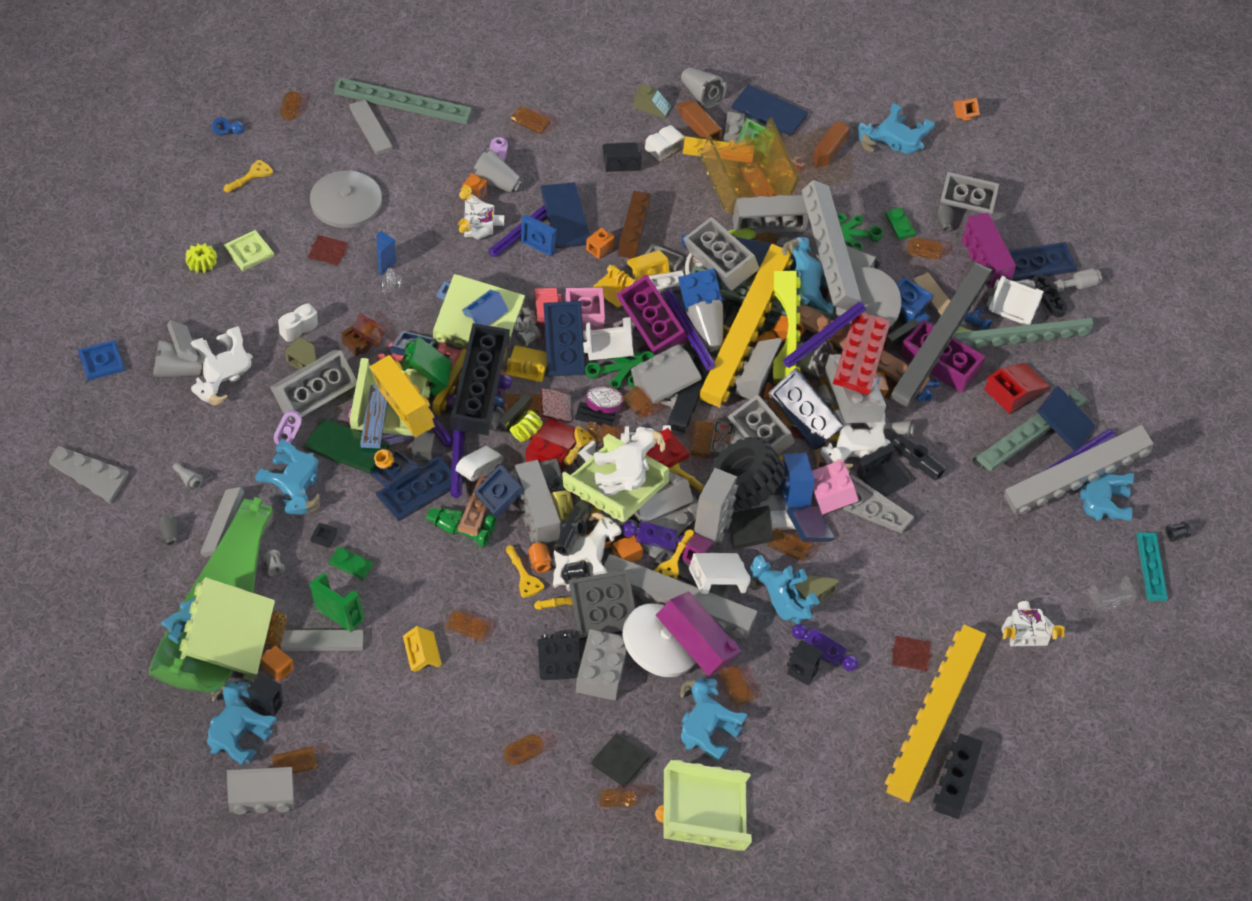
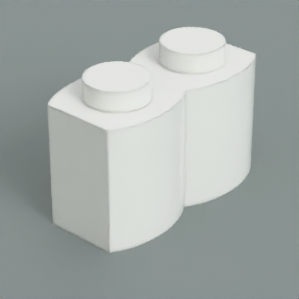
(665, 142)
(298, 322)

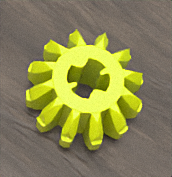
(201, 258)
(526, 426)

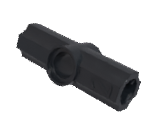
(918, 457)
(573, 528)

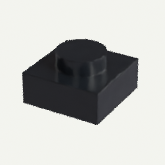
(324, 535)

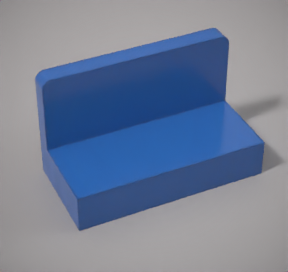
(385, 251)
(486, 308)

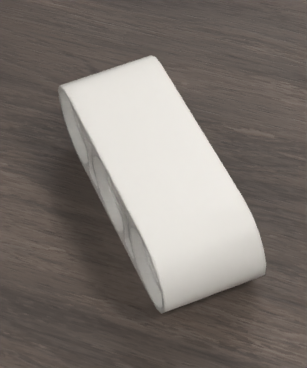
(479, 463)

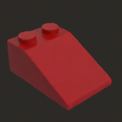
(551, 442)

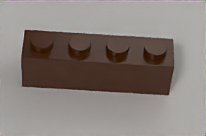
(634, 224)

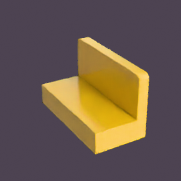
(649, 264)
(421, 648)

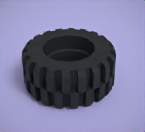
(756, 468)

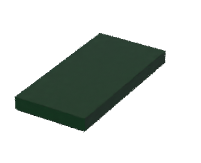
(342, 446)

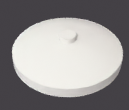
(653, 644)

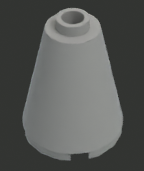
(704, 86)
(496, 172)
(708, 323)
(816, 361)
(170, 365)

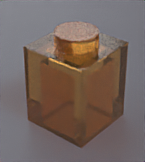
(638, 402)

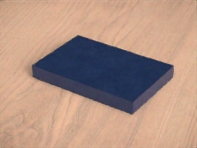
(1066, 418)

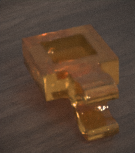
(601, 432)

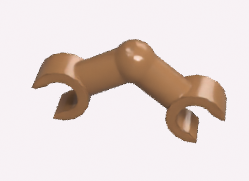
(818, 457)

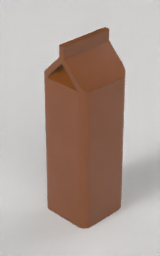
(699, 120)
(831, 144)

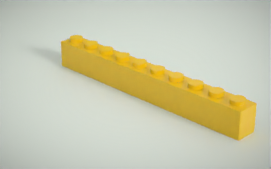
(744, 328)
(935, 714)

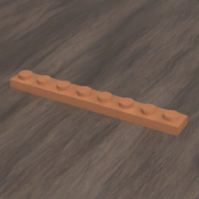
(888, 363)

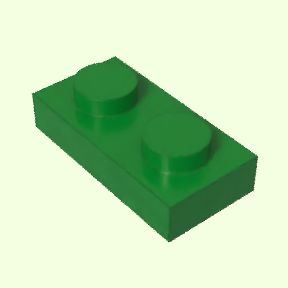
(900, 223)
(351, 563)

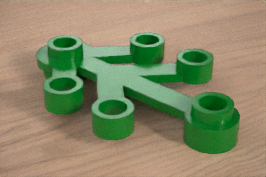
(847, 231)
(624, 366)

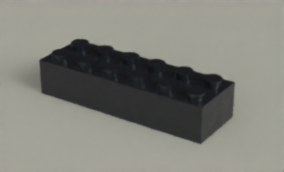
(480, 379)

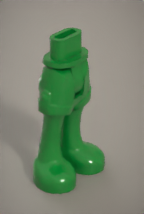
(450, 519)

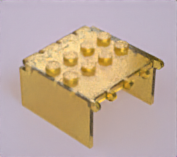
(750, 167)

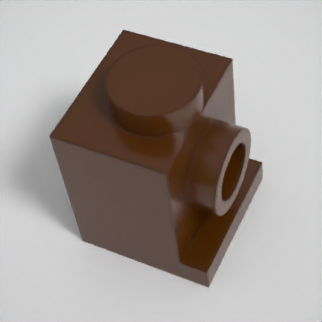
(355, 342)

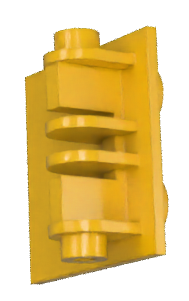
(614, 283)
(527, 364)

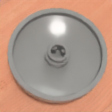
(345, 199)
(877, 293)

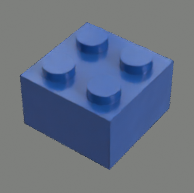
(699, 288)
(797, 481)

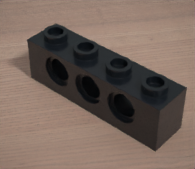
(962, 747)

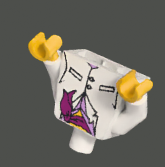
(478, 216)
(1030, 627)

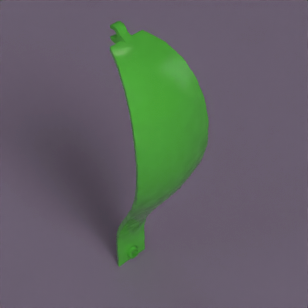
(232, 564)

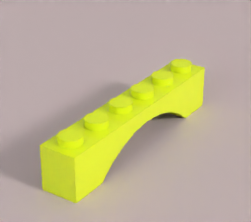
(786, 291)

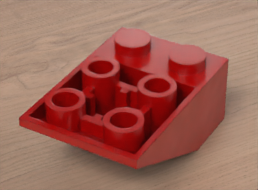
(1015, 386)

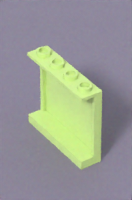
(455, 327)
(393, 423)
(625, 502)
(227, 627)
(705, 805)

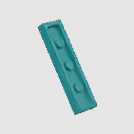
(1151, 567)

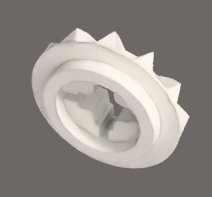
(529, 319)

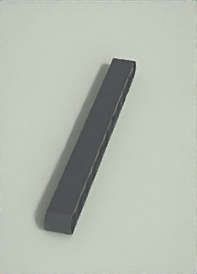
(941, 335)

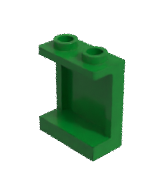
(428, 363)
(343, 611)

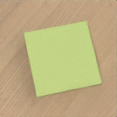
(249, 250)

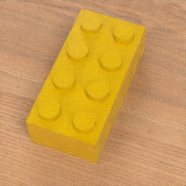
(403, 395)

